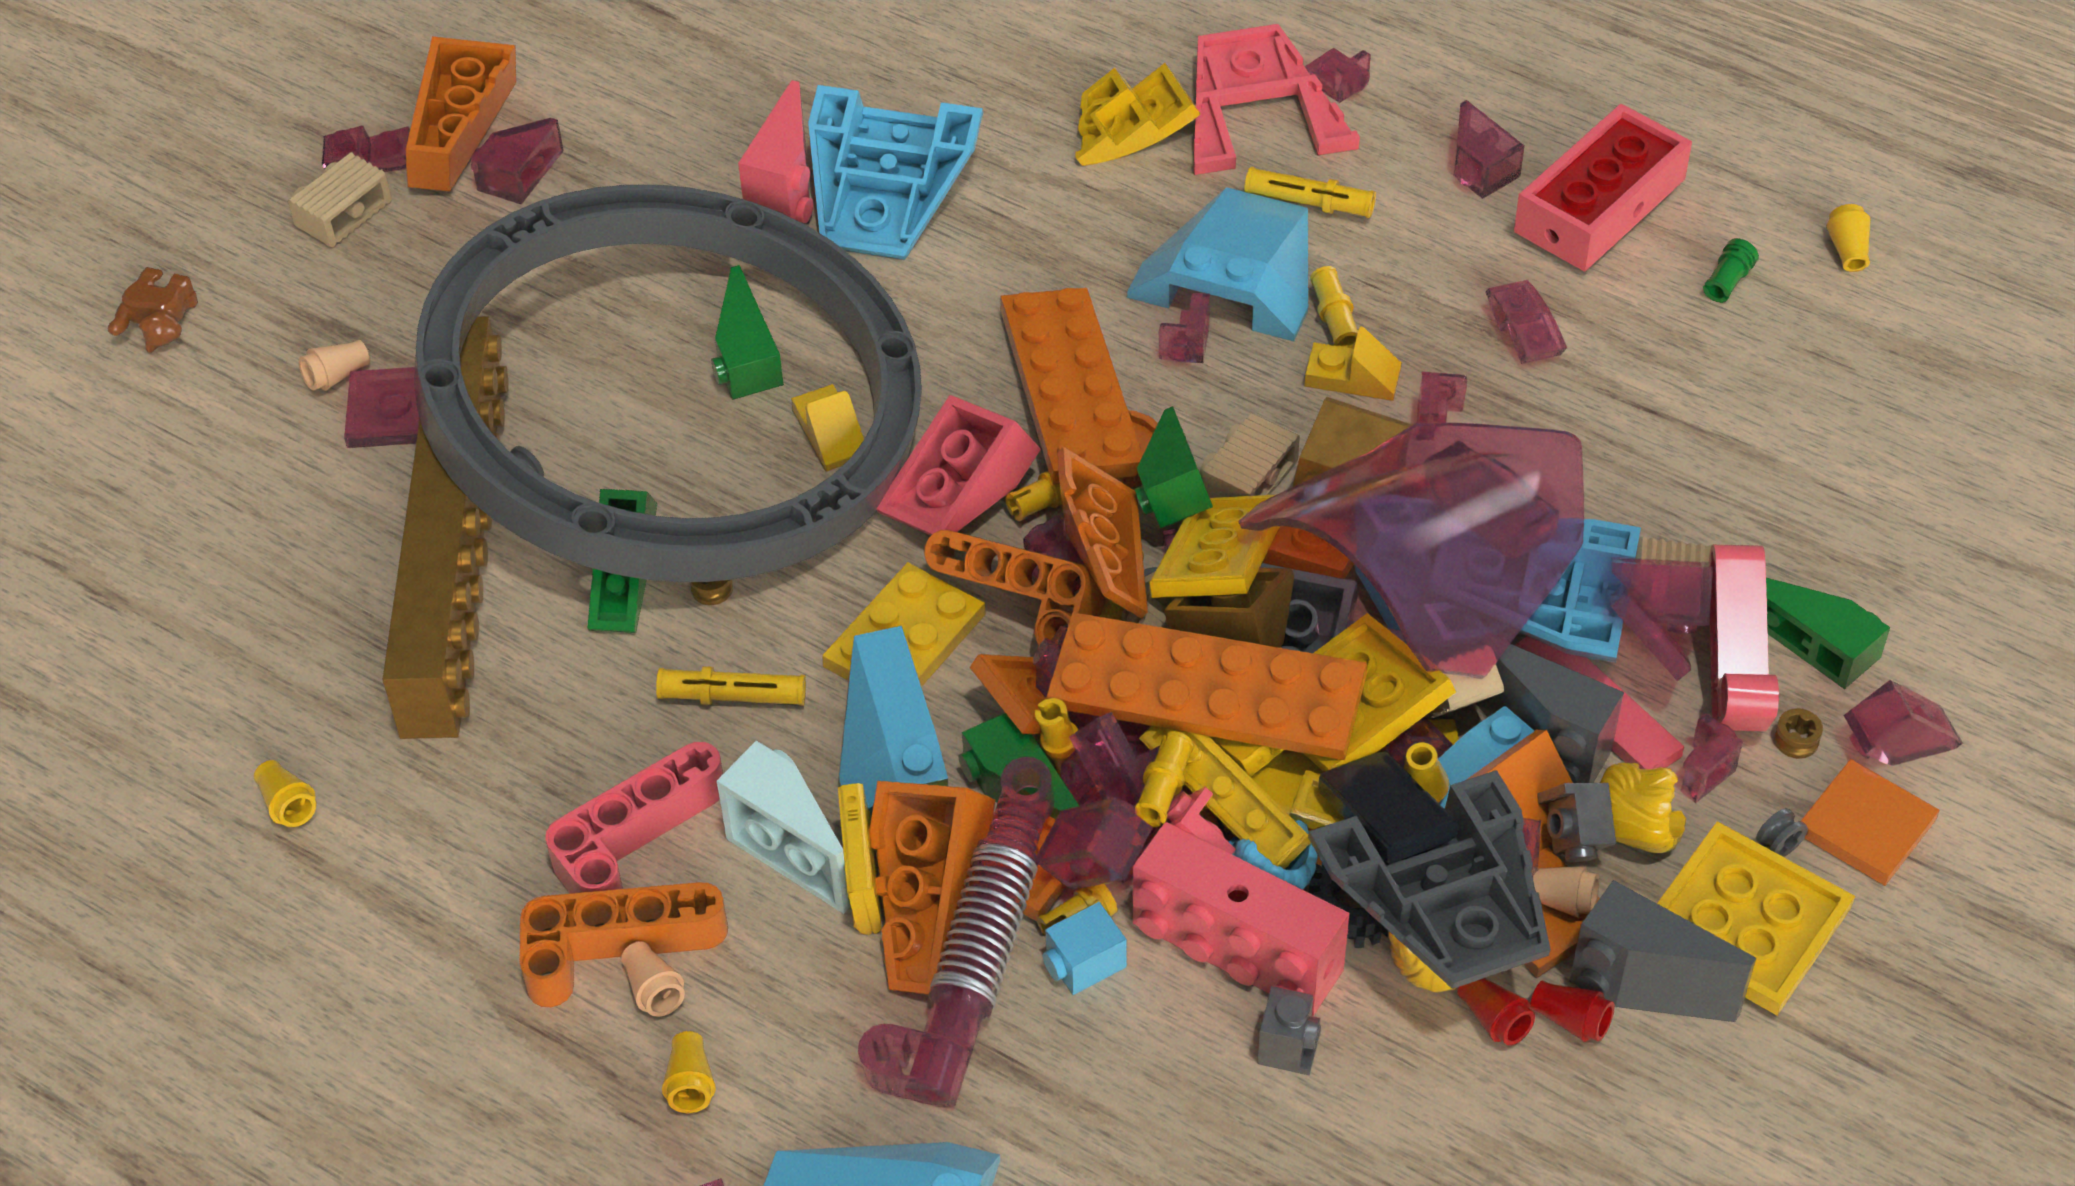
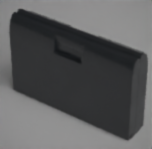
(1389, 805)

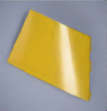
(1128, 119)

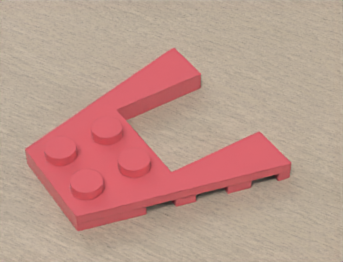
(1251, 68)

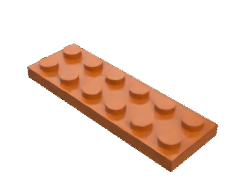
(1070, 380)
(1209, 685)

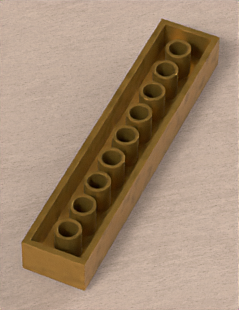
(440, 569)

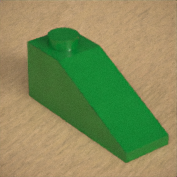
(744, 346)
(1170, 475)
(613, 597)
(1825, 630)
(996, 744)

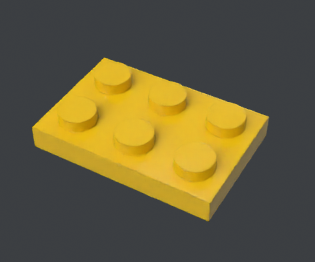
(931, 616)

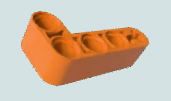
(1015, 575)
(686, 915)

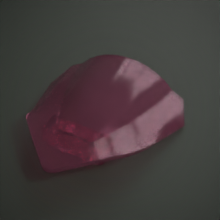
(1451, 530)

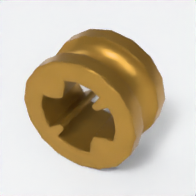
(713, 592)
(1805, 723)

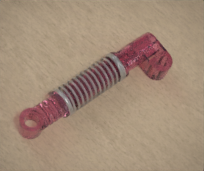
(963, 990)

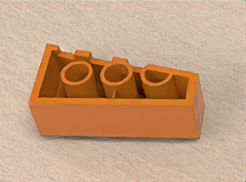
(455, 106)

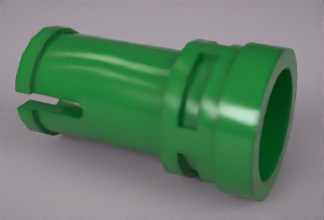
(1733, 264)

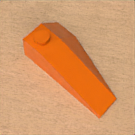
(1104, 530)
(923, 857)

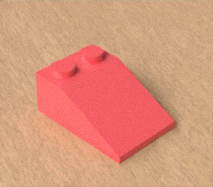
(775, 163)
(959, 468)

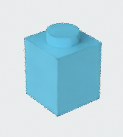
(1085, 949)

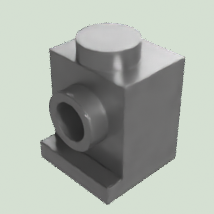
(1579, 819)
(1289, 1032)

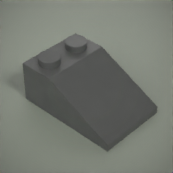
(1317, 609)
(1569, 705)
(1658, 960)

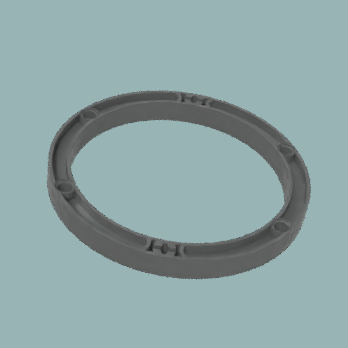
(638, 542)

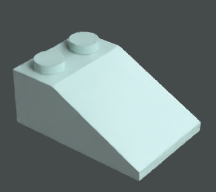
(781, 824)

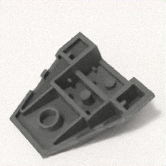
(1456, 906)

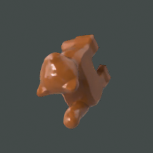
(155, 307)

